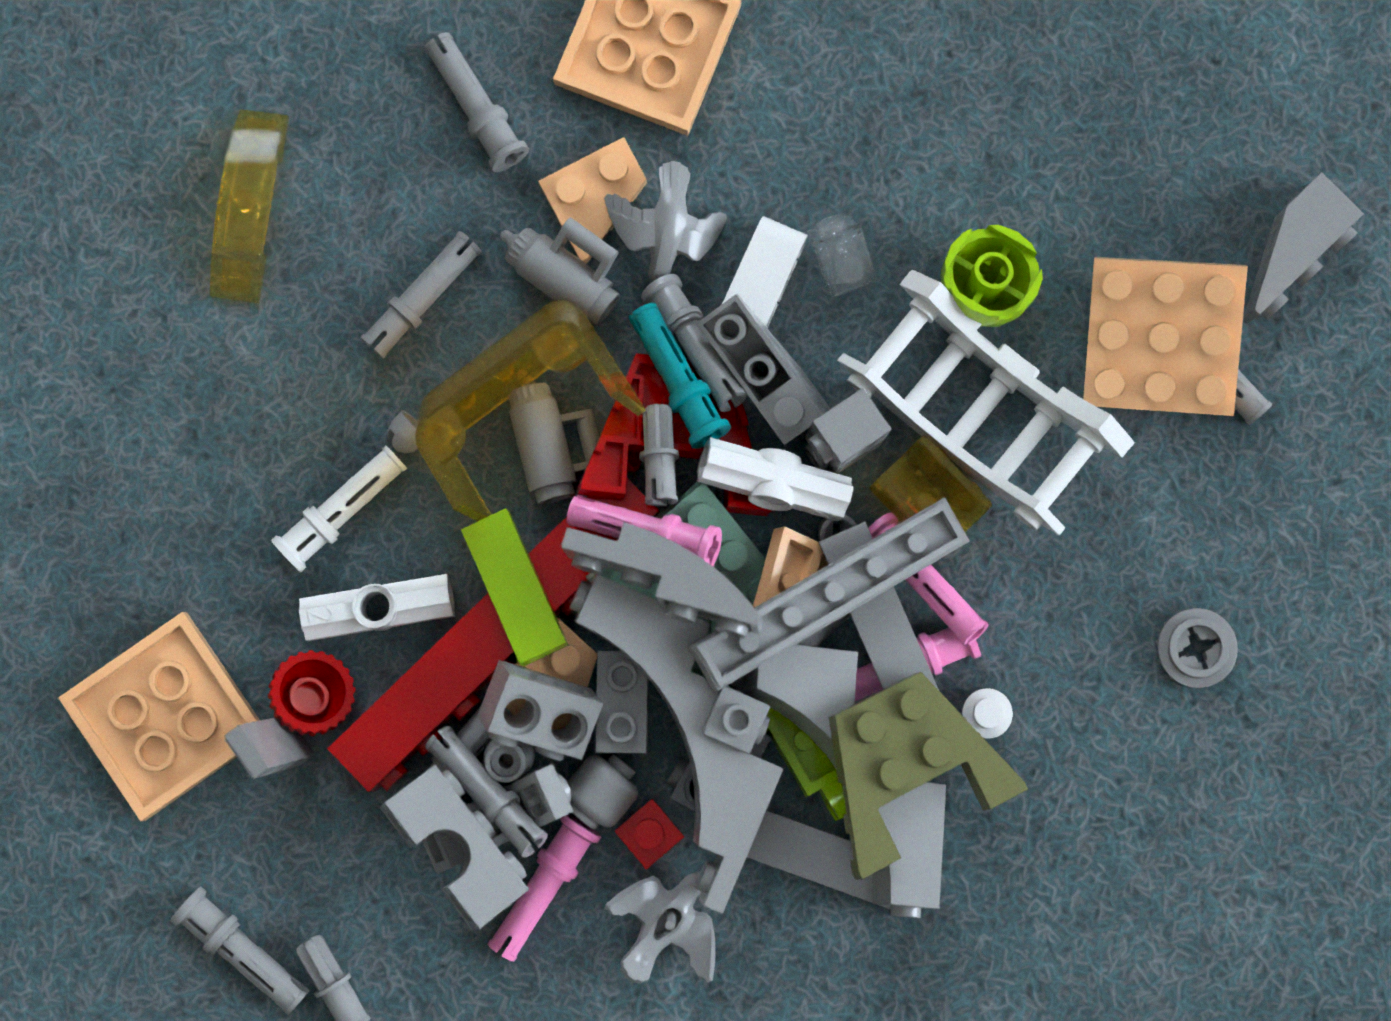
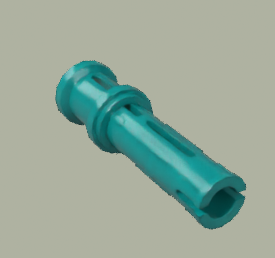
(687, 394)

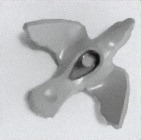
(668, 226)
(665, 920)

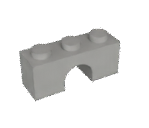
(487, 877)

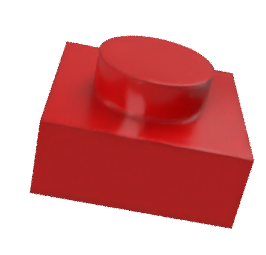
(649, 833)

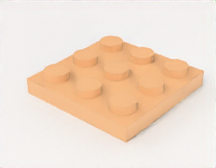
(647, 56)
(1165, 335)
(160, 715)

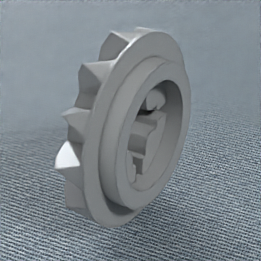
(1217, 659)

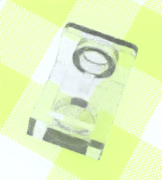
(842, 254)

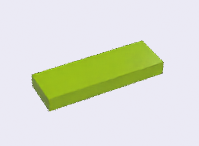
(514, 587)

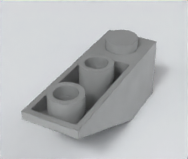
(1299, 235)
(763, 369)

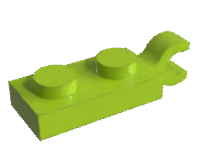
(807, 763)

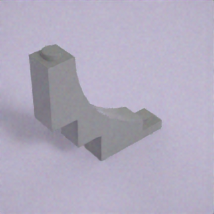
(809, 688)
(728, 783)

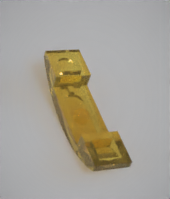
(245, 205)

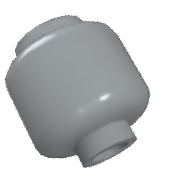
(602, 790)

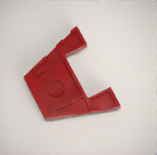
(624, 432)

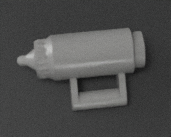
(561, 273)
(544, 443)

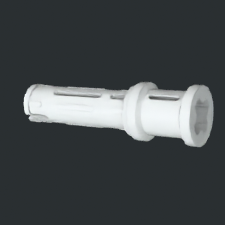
(322, 523)

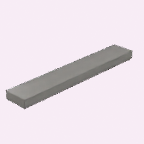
(832, 593)

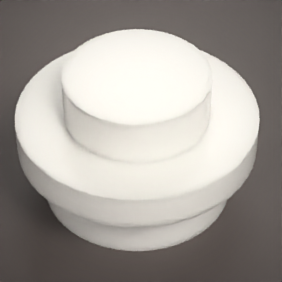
(988, 712)

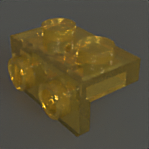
(925, 477)

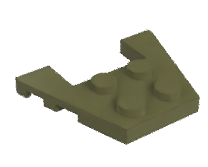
(899, 744)

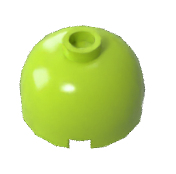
(992, 274)

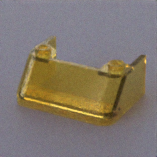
(551, 339)

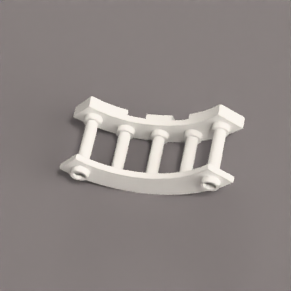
(1010, 372)

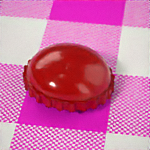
(311, 693)

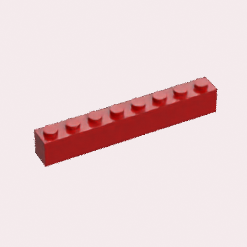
(456, 669)

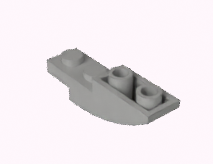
(685, 581)

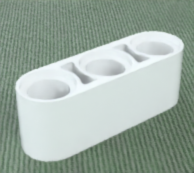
(767, 267)

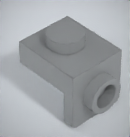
(737, 720)

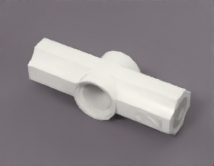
(774, 479)
(346, 610)

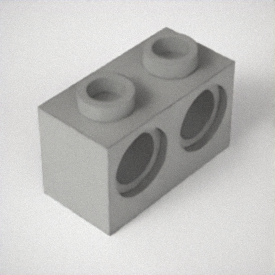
(846, 433)
(545, 700)
(625, 711)

